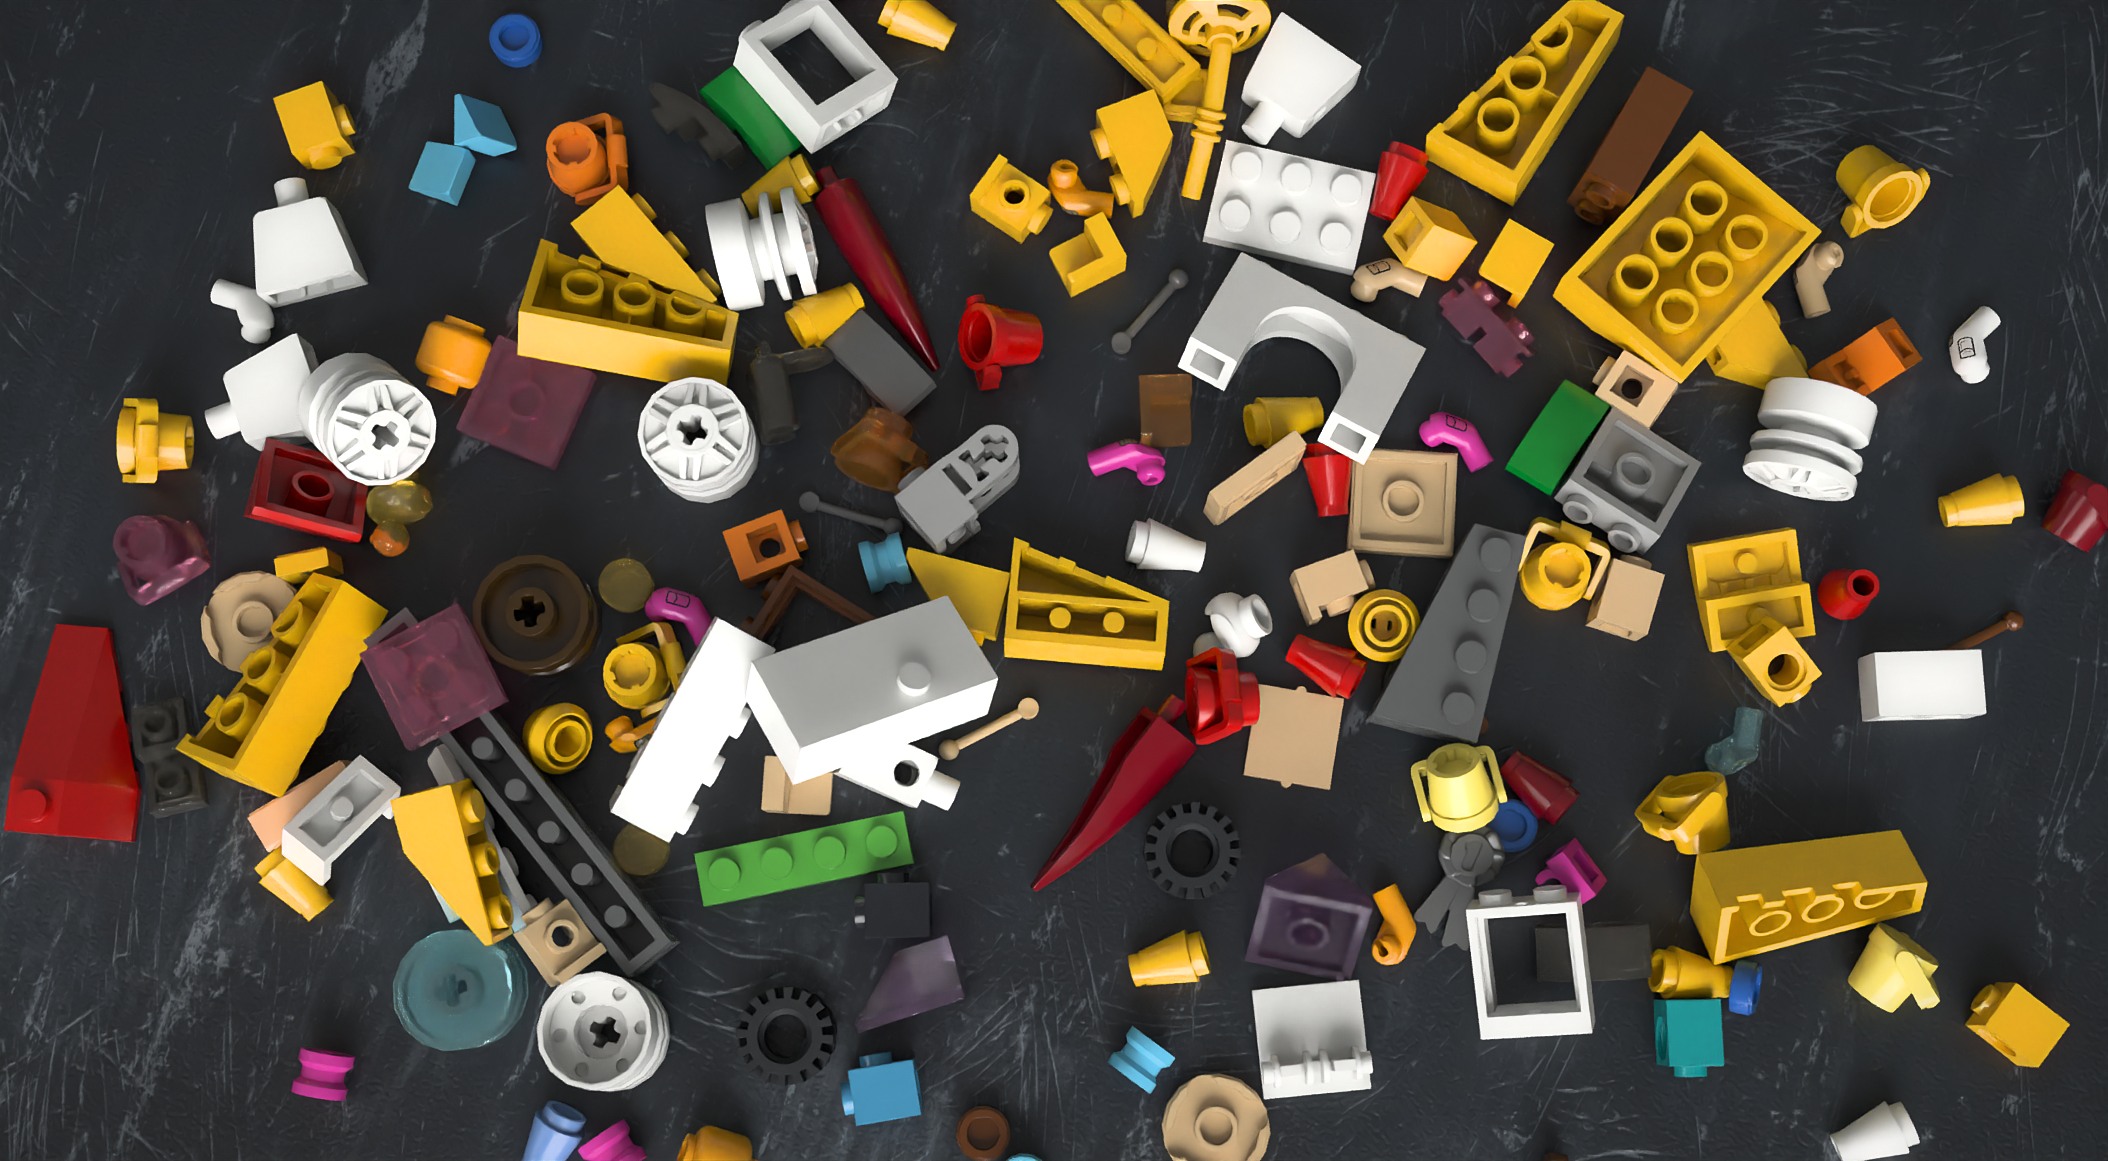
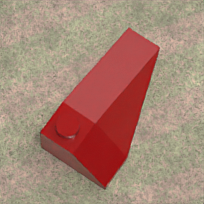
(76, 751)

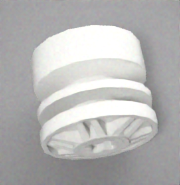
(761, 249)
(351, 397)
(1810, 438)
(710, 466)
(573, 1039)

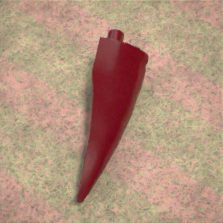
(872, 258)
(1132, 775)

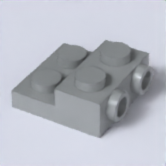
(1627, 483)

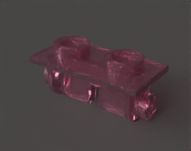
(1477, 309)

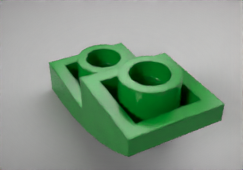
(746, 111)
(1557, 437)

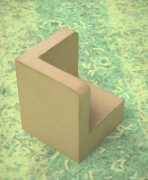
(803, 798)

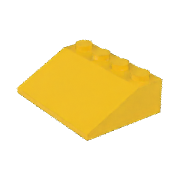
(1686, 260)

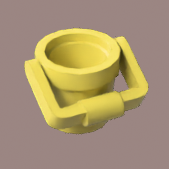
(1459, 787)
(1893, 969)

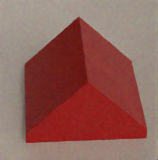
(306, 493)

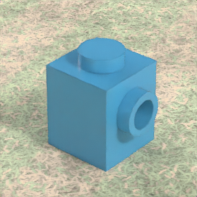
(882, 1089)

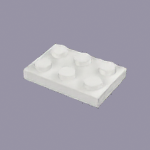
(1289, 207)

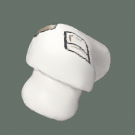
(1968, 347)

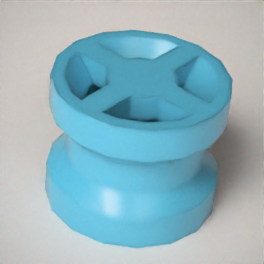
(885, 562)
(1141, 1059)

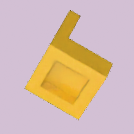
(1429, 239)
(1089, 256)
(1515, 260)

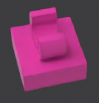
(1574, 870)

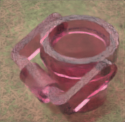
(160, 553)

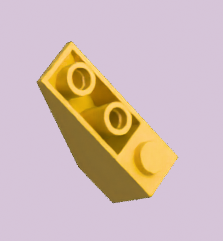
(627, 242)
(450, 846)

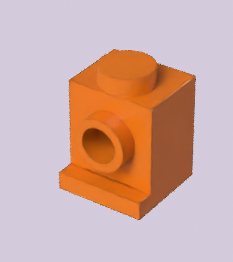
(748, 539)

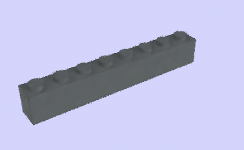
(553, 832)

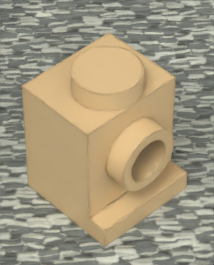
(1655, 385)
(1331, 585)
(556, 962)

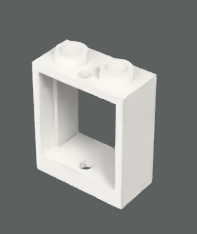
(809, 122)
(1529, 1018)

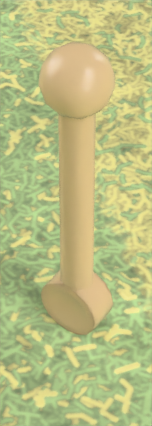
(1027, 709)

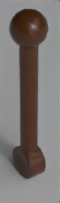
(2011, 620)

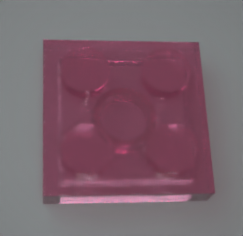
(526, 404)
(434, 677)

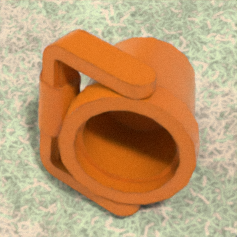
(585, 163)

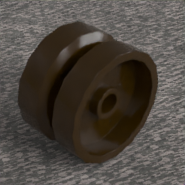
(511, 599)

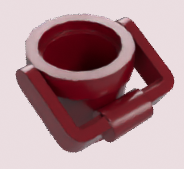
(2078, 511)

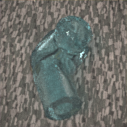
(1741, 747)

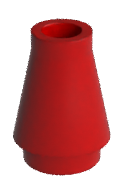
(1397, 179)
(1329, 478)
(1847, 592)
(1328, 665)

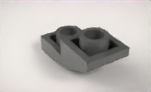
(880, 364)

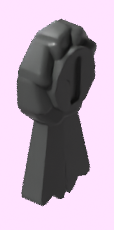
(1468, 862)

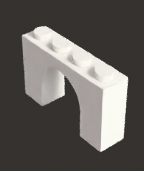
(1266, 304)

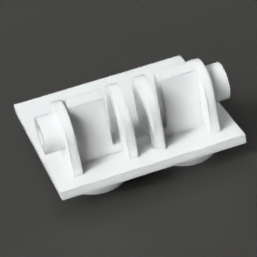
(1311, 1039)

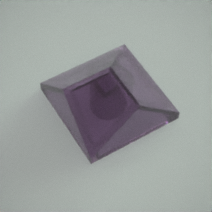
(1310, 921)
(914, 983)

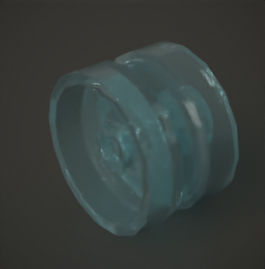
(429, 997)

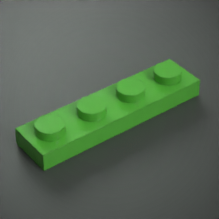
(804, 858)

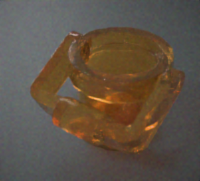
(877, 450)

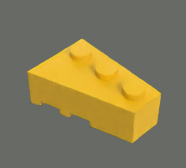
(1080, 616)

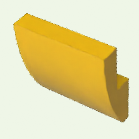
(1745, 580)

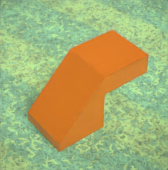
(1869, 360)

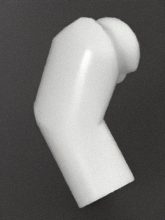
(252, 310)

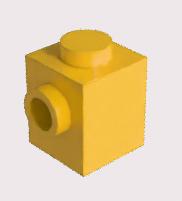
(316, 126)

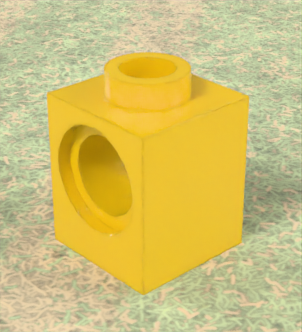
(1756, 650)
(2016, 1023)

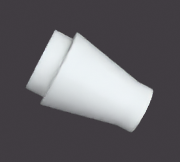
(1163, 548)
(1876, 1134)

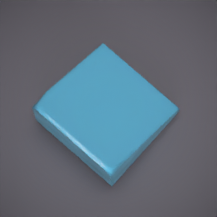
(481, 127)
(443, 172)

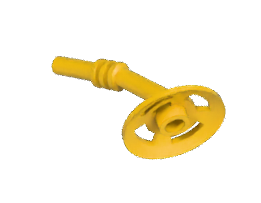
(1221, 43)

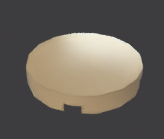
(242, 615)
(1215, 1121)

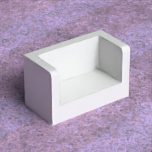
(1921, 685)
(337, 818)

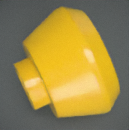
(1379, 642)
(558, 737)

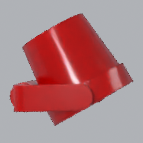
(996, 339)
(1219, 699)

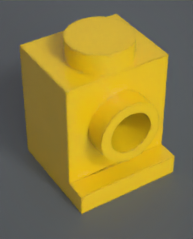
(1013, 219)

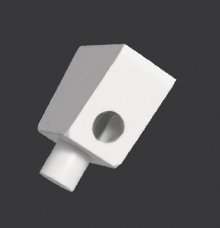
(1294, 81)
(302, 248)
(266, 394)
(926, 783)

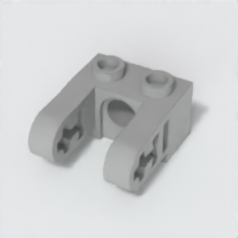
(948, 497)

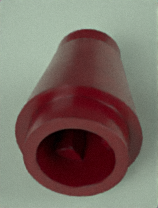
(1539, 787)

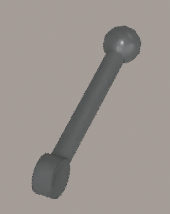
(1121, 341)
(811, 504)

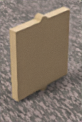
(1294, 737)

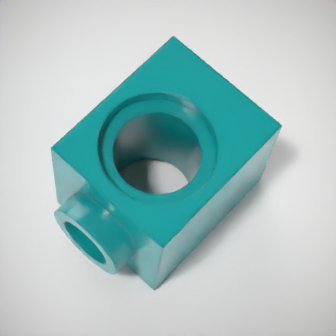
(1688, 1035)

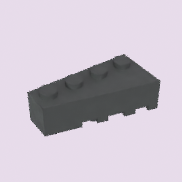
(1450, 663)

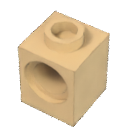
(1626, 598)

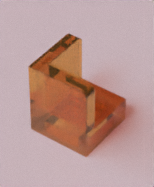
(1165, 410)

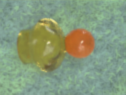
(394, 507)

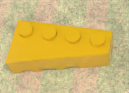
(1519, 112)
(619, 323)
(287, 687)
(1801, 891)

